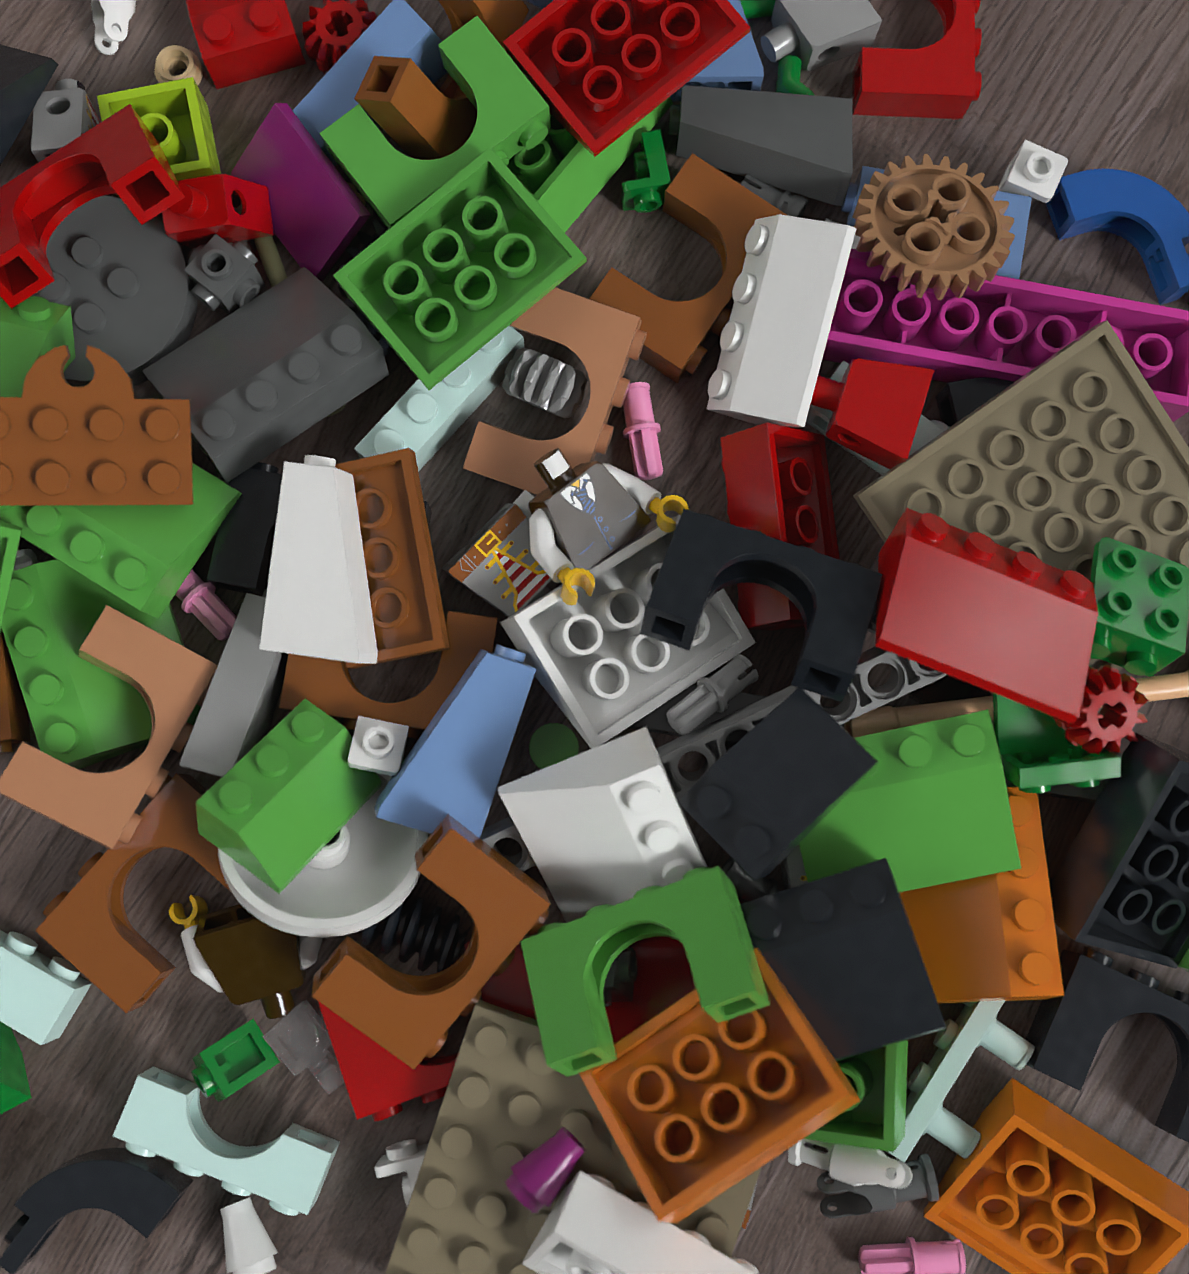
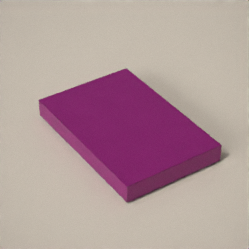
(308, 197)

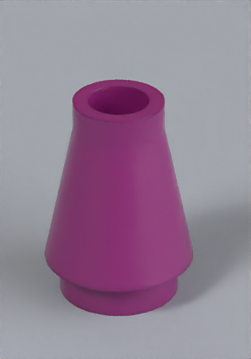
(544, 1170)

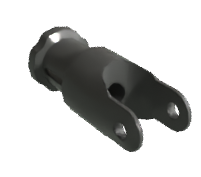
(878, 1198)

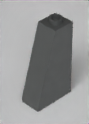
(772, 136)

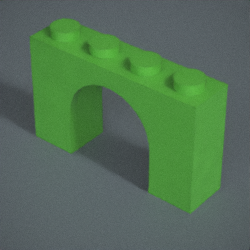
(508, 120)
(573, 958)

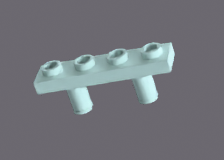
(930, 1083)

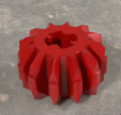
(334, 30)
(1118, 714)

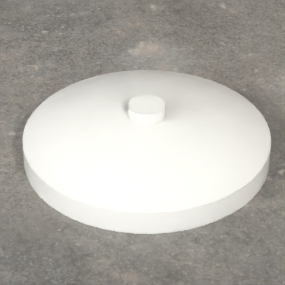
(346, 886)

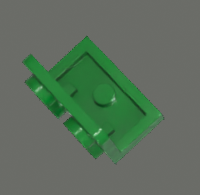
(1139, 607)
(1039, 755)

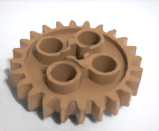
(933, 226)

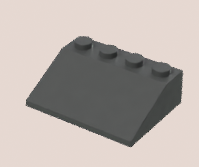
(270, 371)

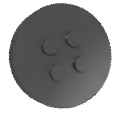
(121, 287)

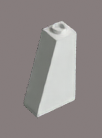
(318, 568)

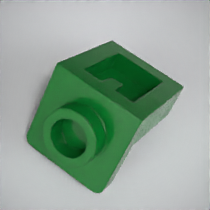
(651, 175)
(233, 1062)

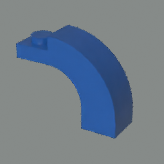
(1134, 210)

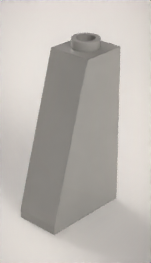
(239, 697)

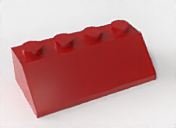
(783, 489)

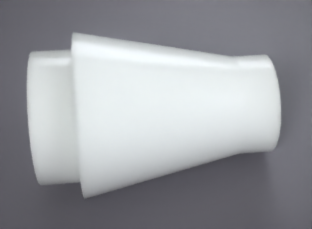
(246, 1240)

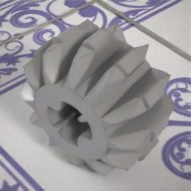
(544, 382)

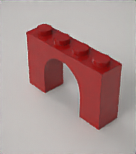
(924, 80)
(107, 159)
(381, 1081)

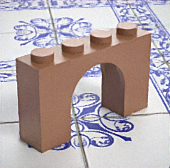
(604, 343)
(104, 803)

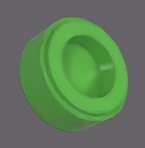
(552, 745)

